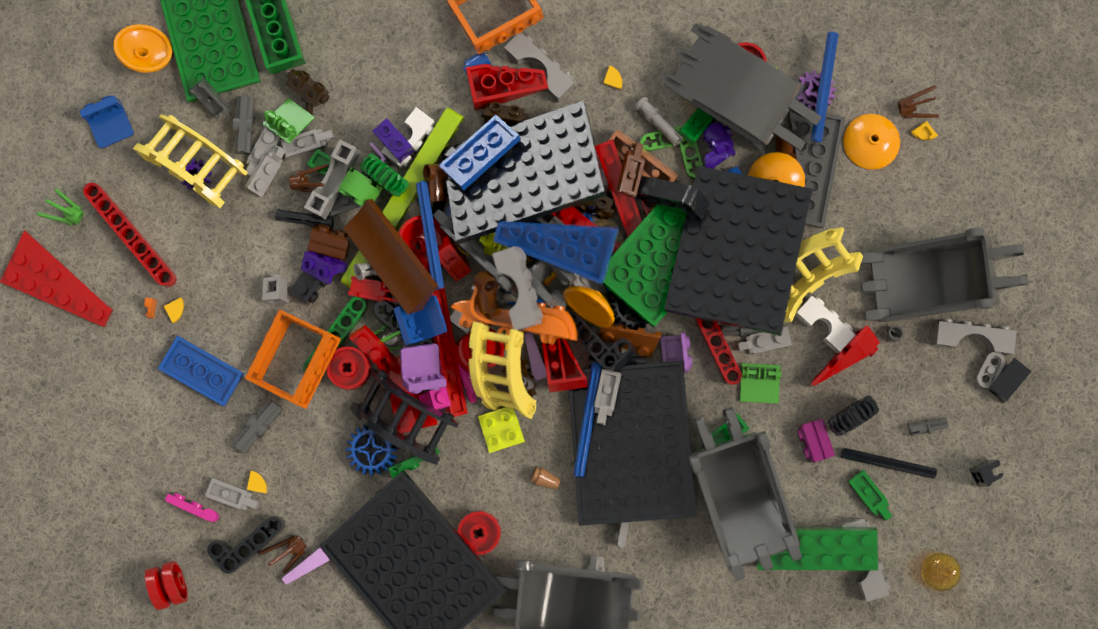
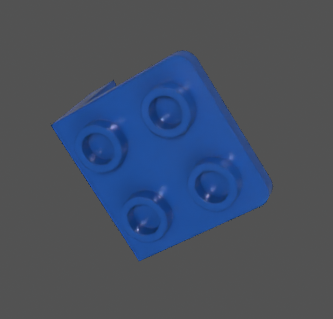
(107, 121)
(421, 324)

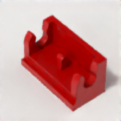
(453, 259)

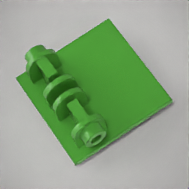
(287, 120)
(760, 383)

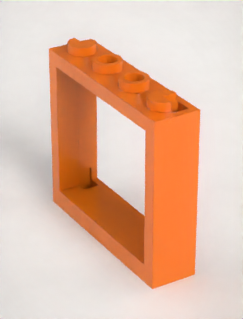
(502, 32)
(314, 370)

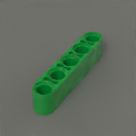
(337, 326)

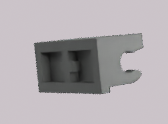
(210, 98)

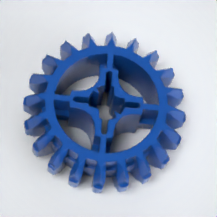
(371, 458)

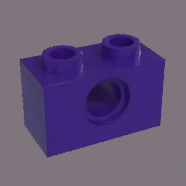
(393, 140)

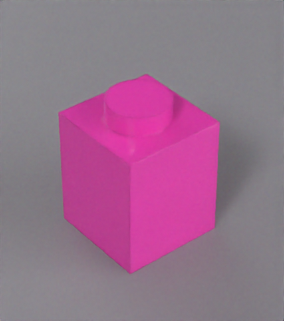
(436, 399)

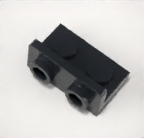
(307, 288)

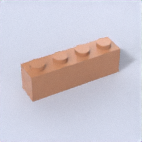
(652, 167)

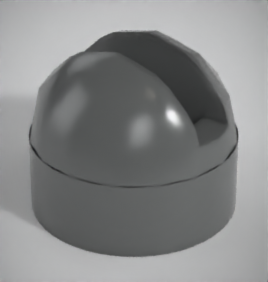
(895, 330)

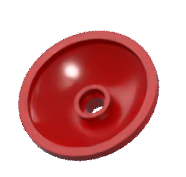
(413, 234)

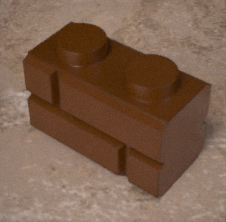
(329, 242)

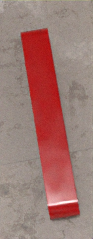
(123, 229)

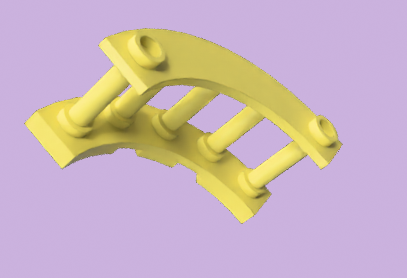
(178, 169)
(815, 278)
(482, 380)

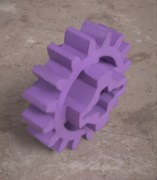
(811, 83)

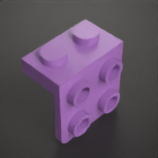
(675, 349)
(421, 368)

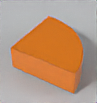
(151, 304)

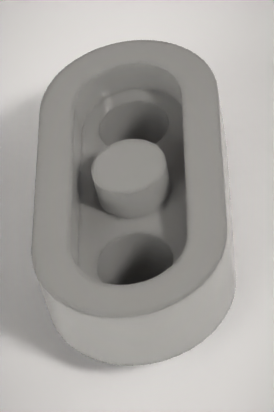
(990, 370)

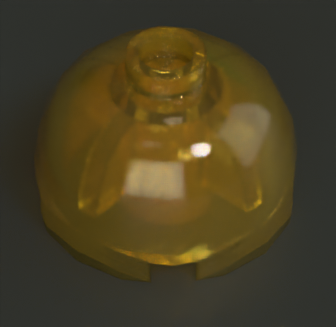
(940, 571)

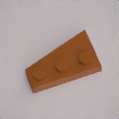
(643, 341)

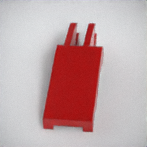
(370, 289)

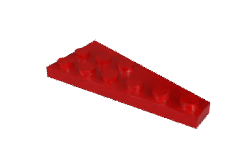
(46, 278)

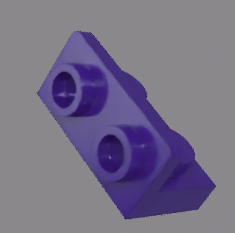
(322, 266)

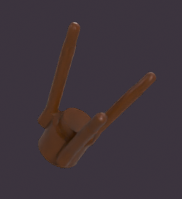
(908, 105)
(301, 182)
(295, 545)

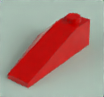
(502, 83)
(858, 348)
(411, 413)

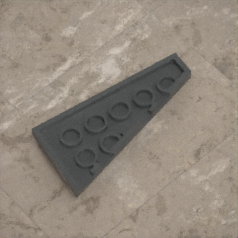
(818, 162)

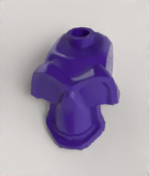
(719, 143)

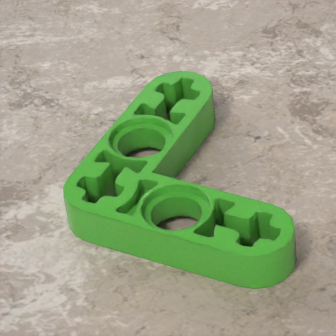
(652, 136)

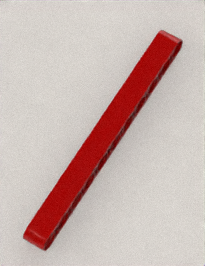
(714, 331)

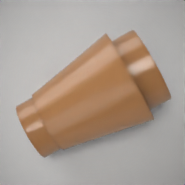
(544, 478)

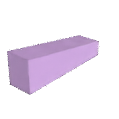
(536, 362)
(315, 560)

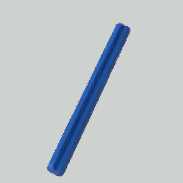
(824, 85)
(429, 233)
(587, 420)

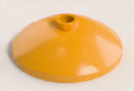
(145, 41)
(863, 150)
(778, 167)
(589, 305)

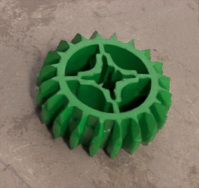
(384, 175)

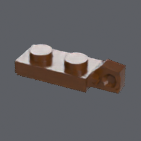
(631, 171)

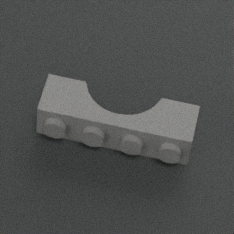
(523, 50)
(324, 197)
(525, 312)
(997, 339)
(872, 583)

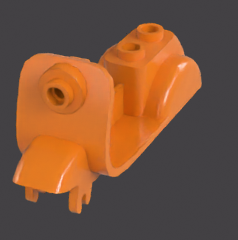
(556, 321)

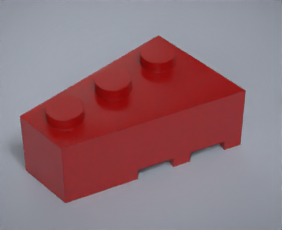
(562, 367)

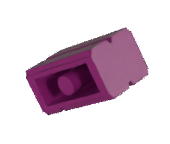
(815, 440)

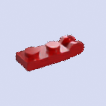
(373, 348)

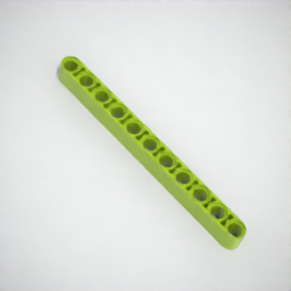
(429, 154)

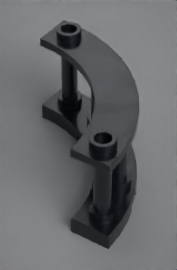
(389, 431)

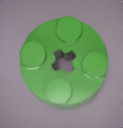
(359, 186)

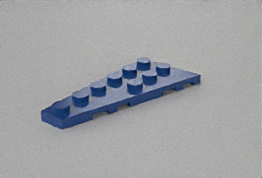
(570, 247)

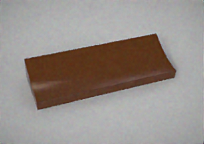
(391, 257)

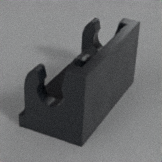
(1009, 380)
(983, 473)

